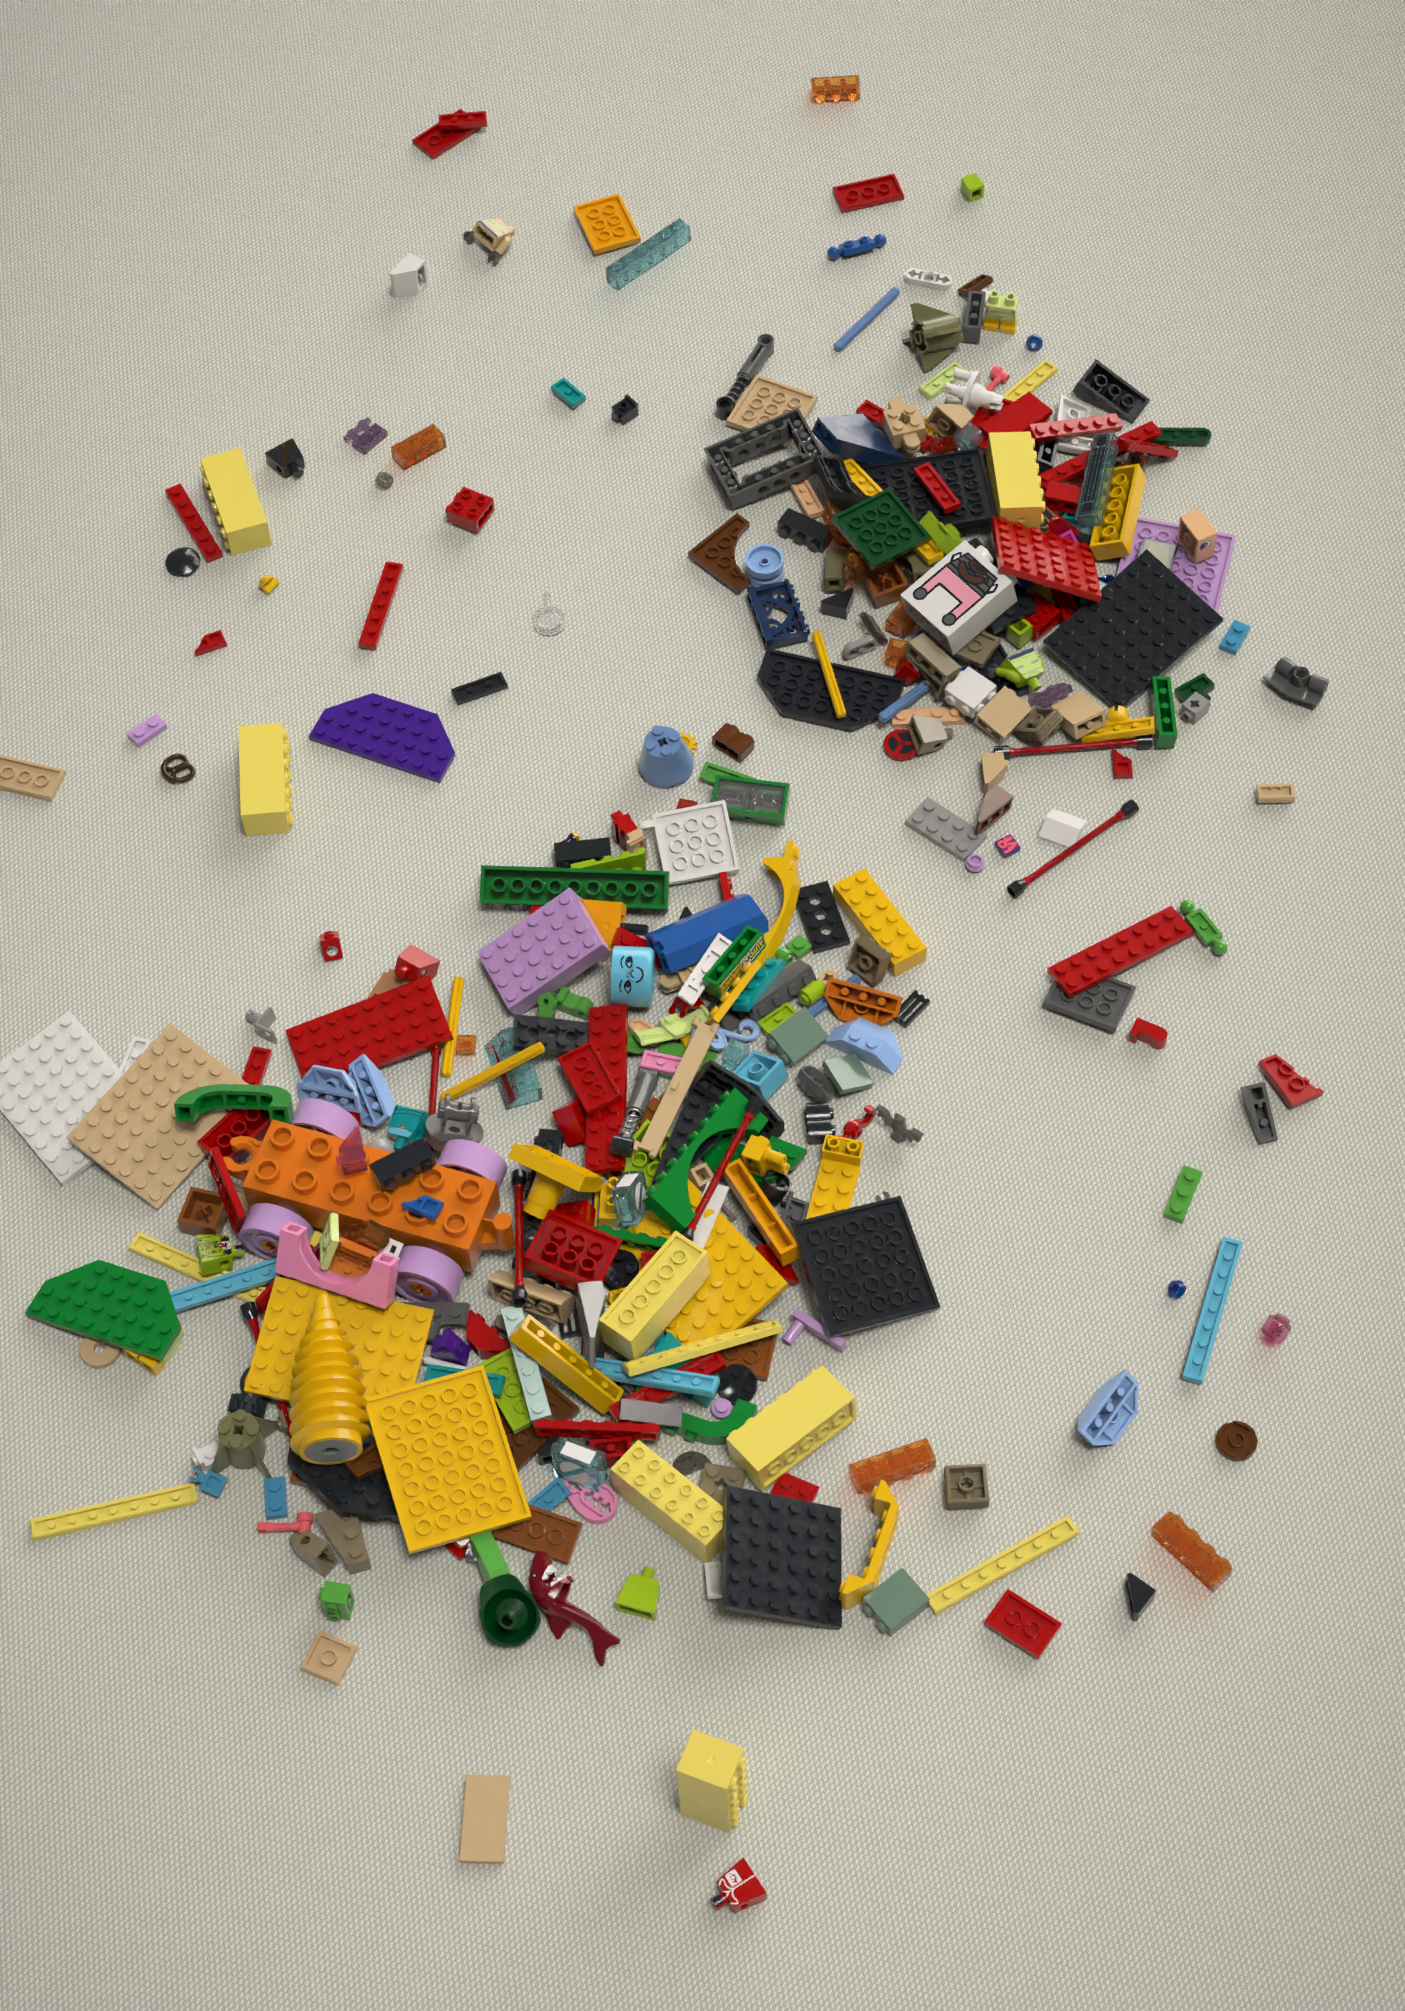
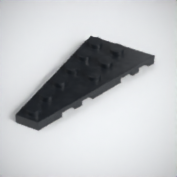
(1019, 610)
(692, 1113)

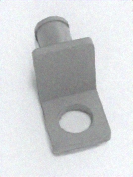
(263, 1022)

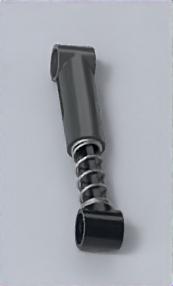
(751, 367)
(645, 1085)

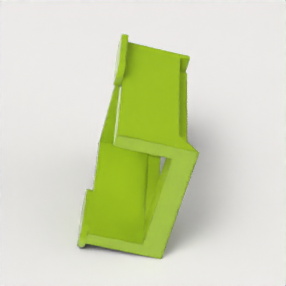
(944, 537)

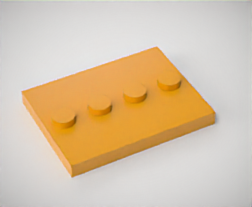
(607, 224)

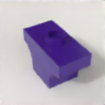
(450, 1348)

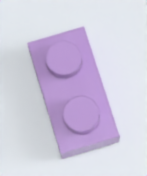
(147, 730)

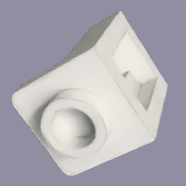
(205, 1456)

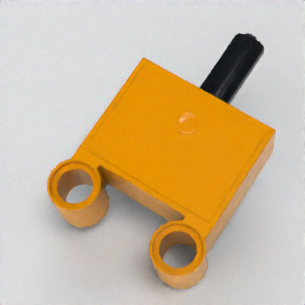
(610, 916)

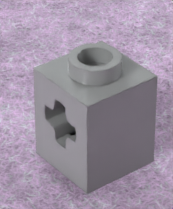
(1194, 708)

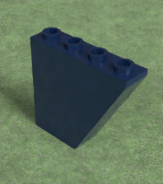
(854, 438)

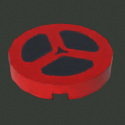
(899, 745)

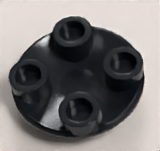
(183, 561)
(623, 1270)
(737, 1383)

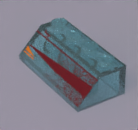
(519, 1084)

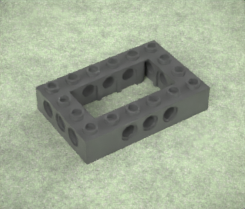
(757, 440)

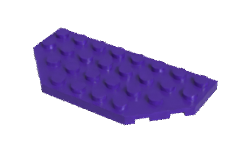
(388, 735)

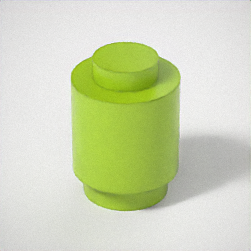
(812, 993)

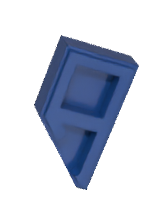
(425, 1207)

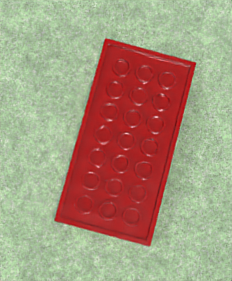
(380, 1027)

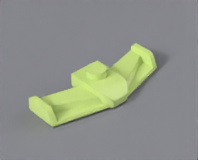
(671, 1027)

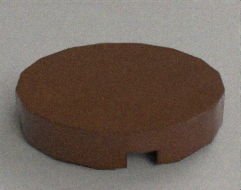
(1236, 1441)

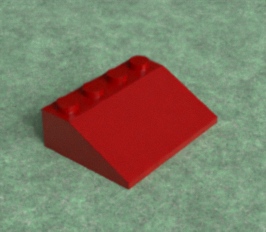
(571, 1251)

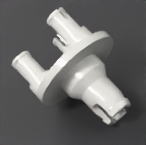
(972, 393)

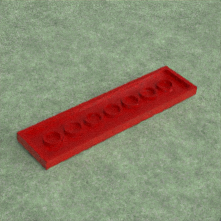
(1120, 951)

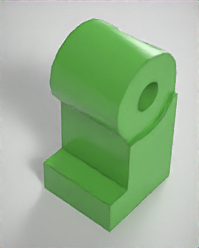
(573, 1004)
(548, 1005)

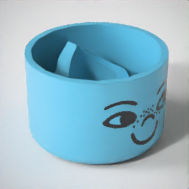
(632, 976)

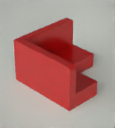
(572, 1121)

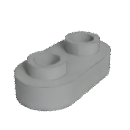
(859, 647)

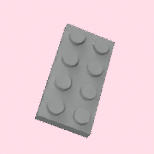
(945, 829)

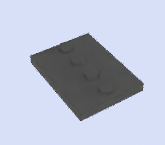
(1099, 1005)

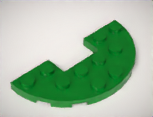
(715, 1155)

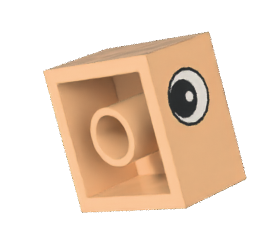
(1196, 535)

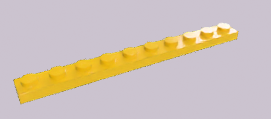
(867, 486)

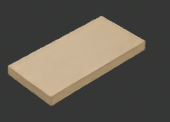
(30, 778)
(485, 1819)

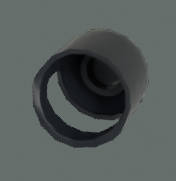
(772, 1193)

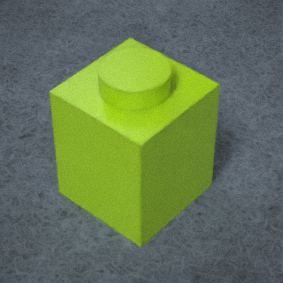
(972, 187)
(1020, 633)

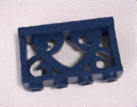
(758, 599)

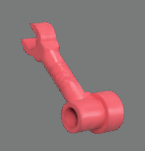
(998, 376)
(303, 1522)

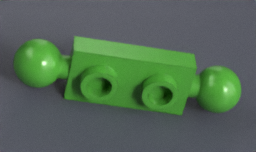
(1203, 927)

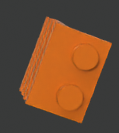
(351, 1259)

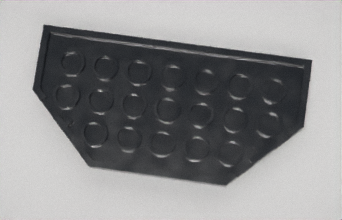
(801, 692)
(343, 1492)

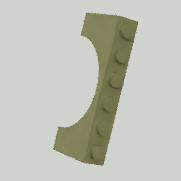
(833, 572)

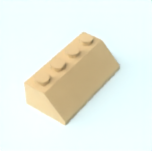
(542, 1299)

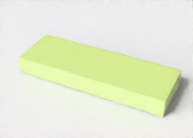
(937, 383)

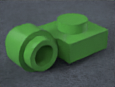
(795, 948)

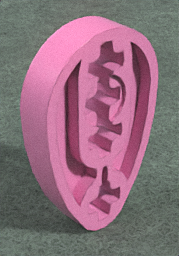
(586, 1508)

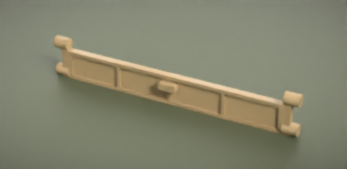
(677, 1088)

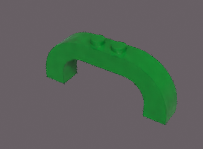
(235, 1096)
(712, 1432)

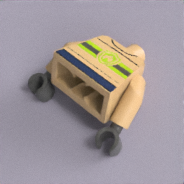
(493, 235)

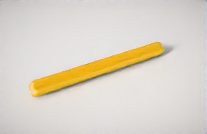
(828, 674)
(453, 1020)
(494, 1071)

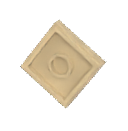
(329, 1658)

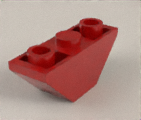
(484, 1339)

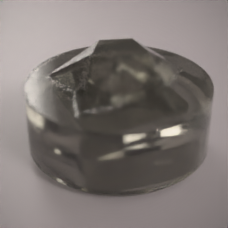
(384, 480)

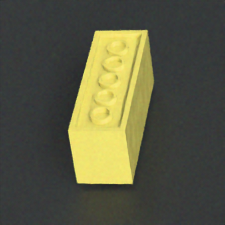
(1015, 477)
(235, 501)
(265, 779)
(655, 1296)
(791, 1427)
(670, 1501)
(712, 1781)

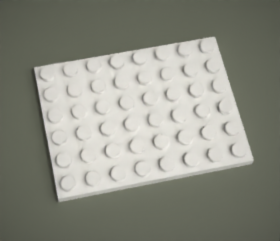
(52, 1087)

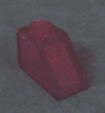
(352, 1154)

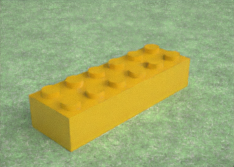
(1121, 514)
(879, 920)

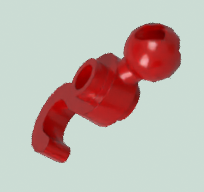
(853, 1128)

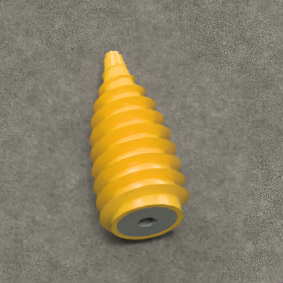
(327, 1393)

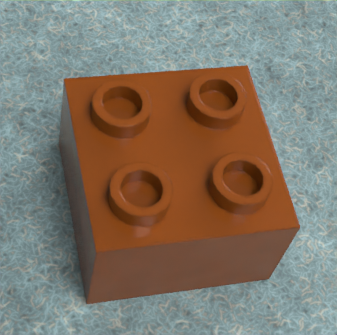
(885, 584)
(202, 1213)

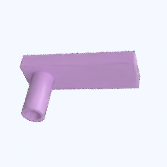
(803, 1321)

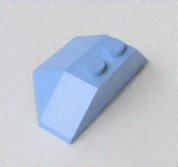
(869, 1042)
(330, 1085)
(373, 1092)
(1110, 1410)

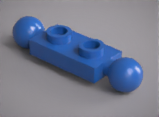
(852, 247)

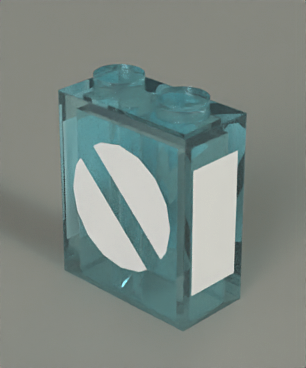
(628, 1198)
(579, 1464)

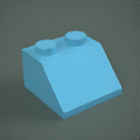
(762, 1072)

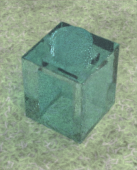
(968, 437)
(734, 1054)

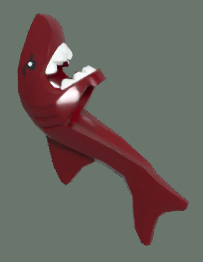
(561, 1614)

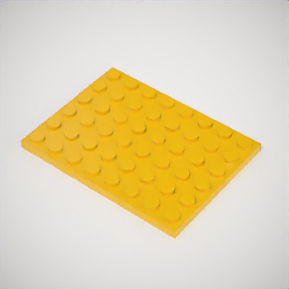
(738, 1284)
(384, 1340)
(447, 1459)

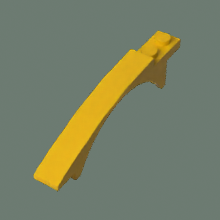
(785, 870)

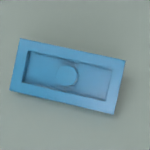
(1235, 637)
(551, 1495)
(275, 1498)

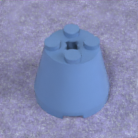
(665, 758)

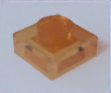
(466, 1045)

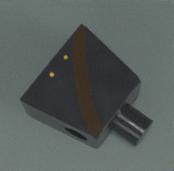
(286, 459)

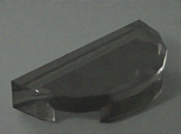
(690, 1462)

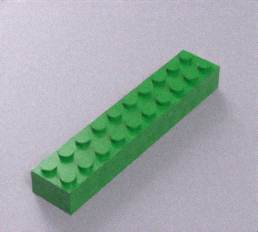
(541, 884)

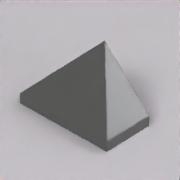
(729, 1020)

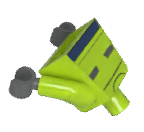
(1021, 669)

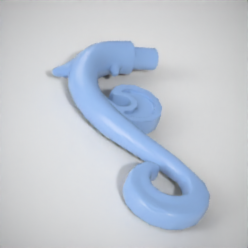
(721, 1034)

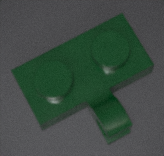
(1199, 684)

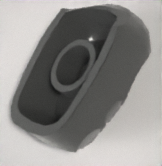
(816, 1083)

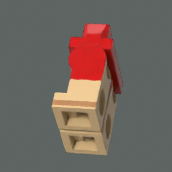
(627, 833)

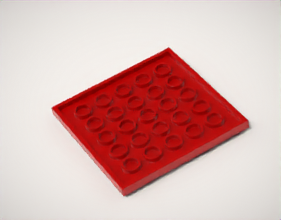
(1045, 558)

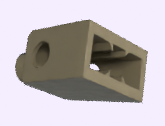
(928, 734)
(314, 1552)

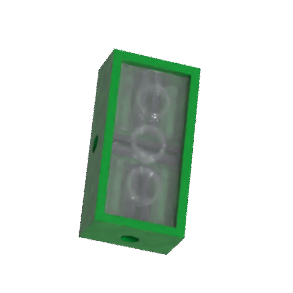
(753, 799)

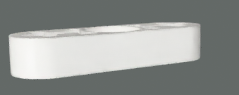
(939, 285)

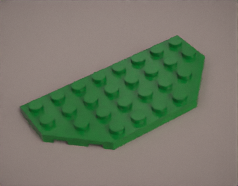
(110, 1307)

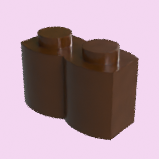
(733, 742)

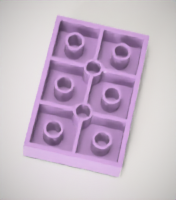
(543, 951)

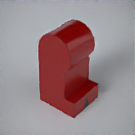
(1148, 1033)

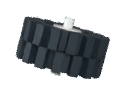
(248, 1403)

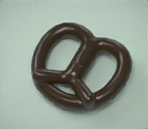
(182, 766)

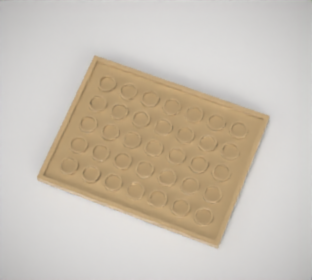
(135, 1122)

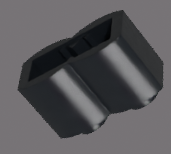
(818, 1122)

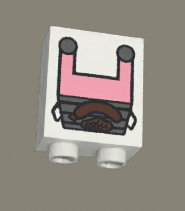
(960, 596)

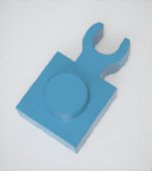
(211, 1482)

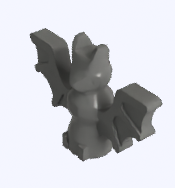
(898, 1126)

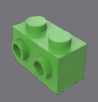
(336, 1600)

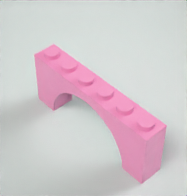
(299, 1262)

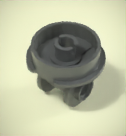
(453, 1122)

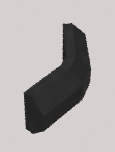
(837, 482)
(715, 1079)

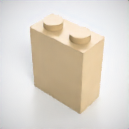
(1002, 714)
(1080, 715)

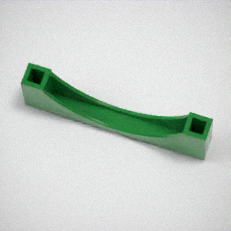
(670, 1193)

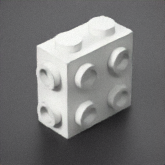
(969, 692)

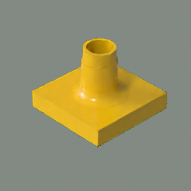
(552, 1177)

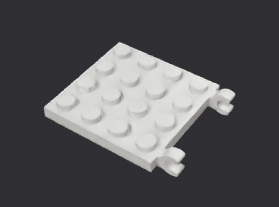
(694, 841)

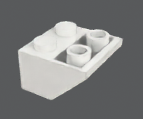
(409, 277)

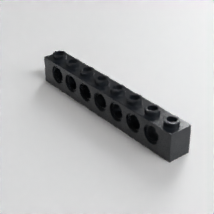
(549, 1140)

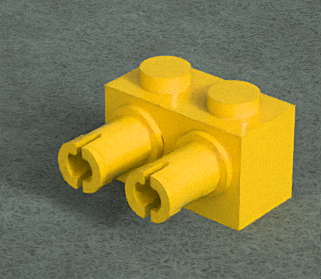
(761, 1158)
(606, 1210)

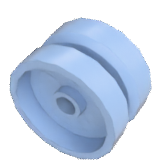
(764, 565)

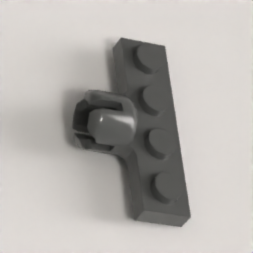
(444, 1314)

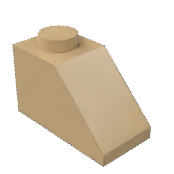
(993, 769)

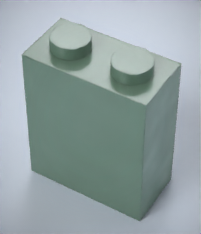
(797, 1037)
(895, 1602)

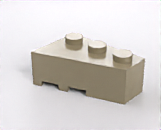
(932, 663)
(346, 1538)

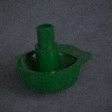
(508, 1611)

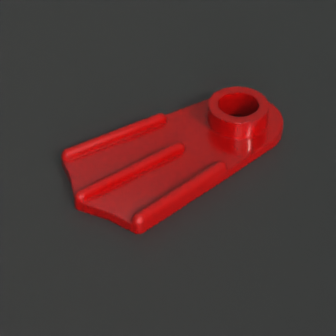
(1057, 526)

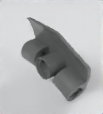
(1297, 683)

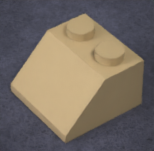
(949, 419)

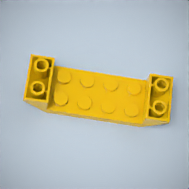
(836, 1175)
(855, 1587)

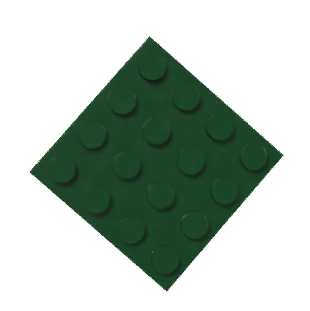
(880, 529)

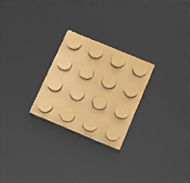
(767, 400)

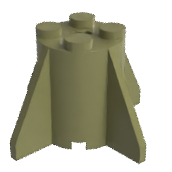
(933, 334)
(243, 1442)

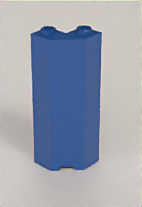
(689, 938)

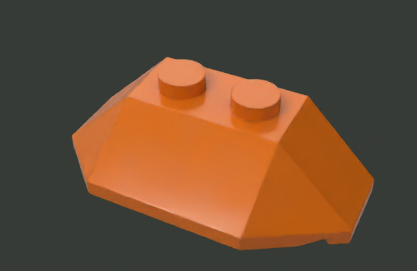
(855, 1001)

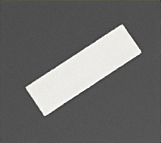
(706, 1224)

